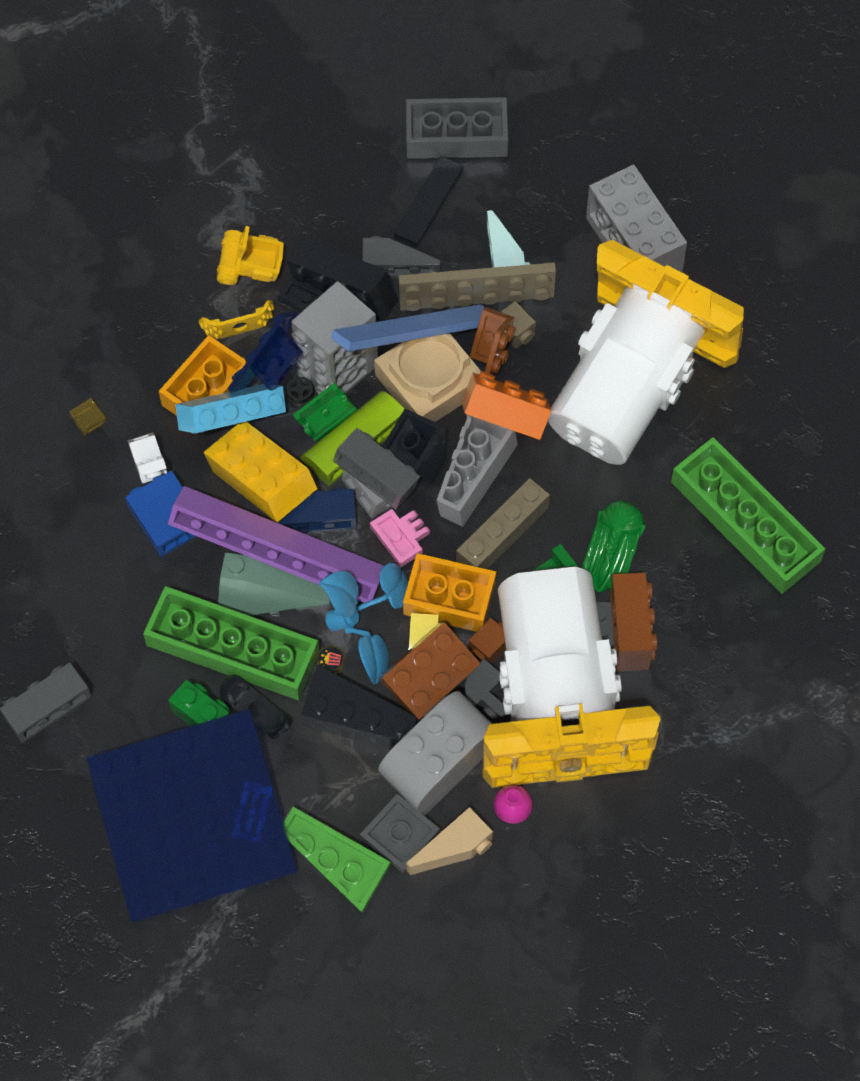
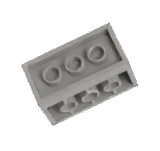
(630, 214)
(322, 358)

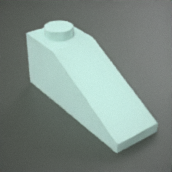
(503, 247)

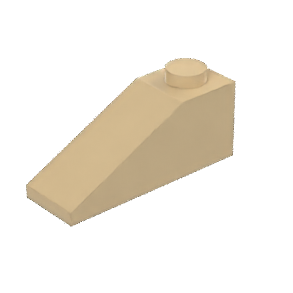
(454, 844)

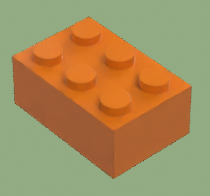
(506, 404)

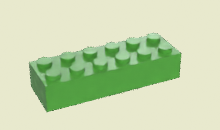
(747, 515)
(231, 643)

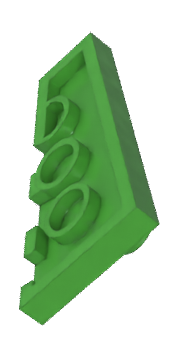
(341, 860)

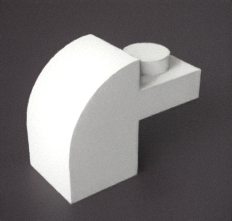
(147, 457)

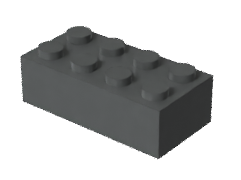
(457, 128)

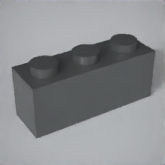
(376, 468)
(45, 702)

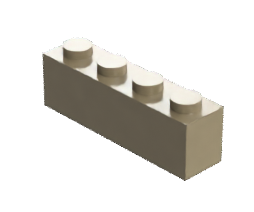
(504, 526)

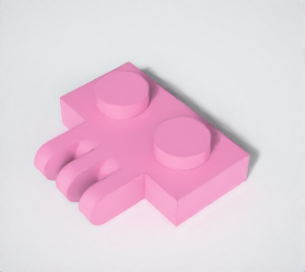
(400, 535)

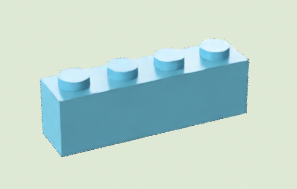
(229, 408)

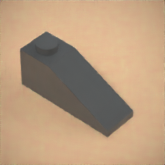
(397, 257)

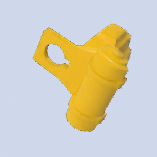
(249, 256)

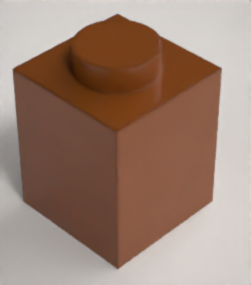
(488, 642)

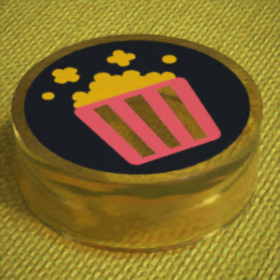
(331, 659)

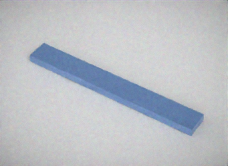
(407, 328)

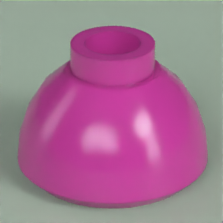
(513, 804)

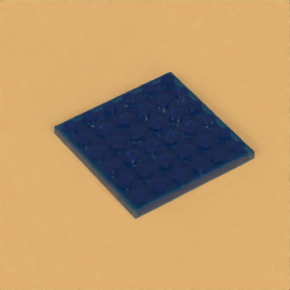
(191, 816)

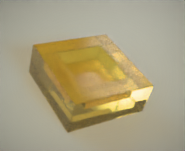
(87, 416)

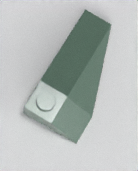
(261, 588)

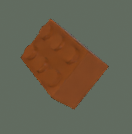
(632, 621)
(429, 670)

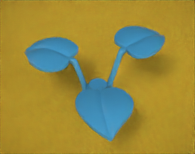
(342, 592)

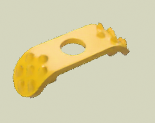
(226, 328)

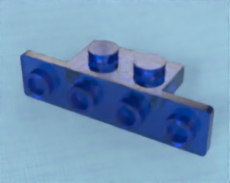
(271, 358)

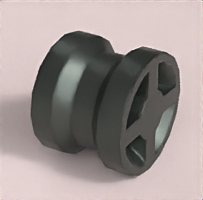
(299, 386)

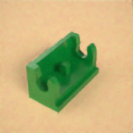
(325, 412)

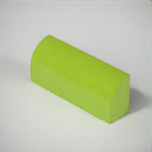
(375, 417)

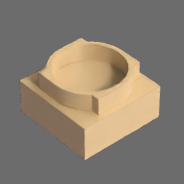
(426, 374)

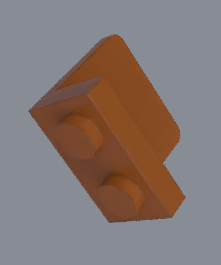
(492, 338)

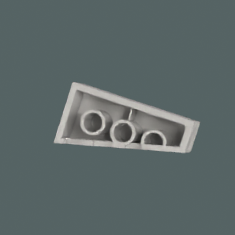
(473, 468)

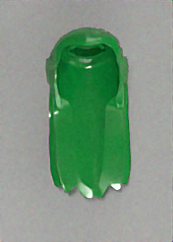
(613, 542)

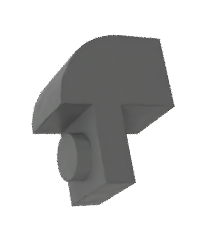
(480, 691)

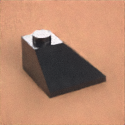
(418, 444)

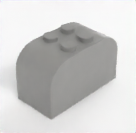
(436, 752)

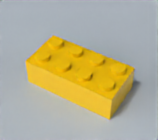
(260, 470)

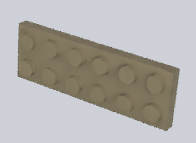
(477, 286)

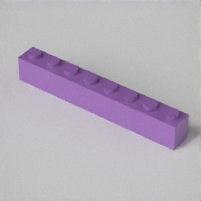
(270, 541)

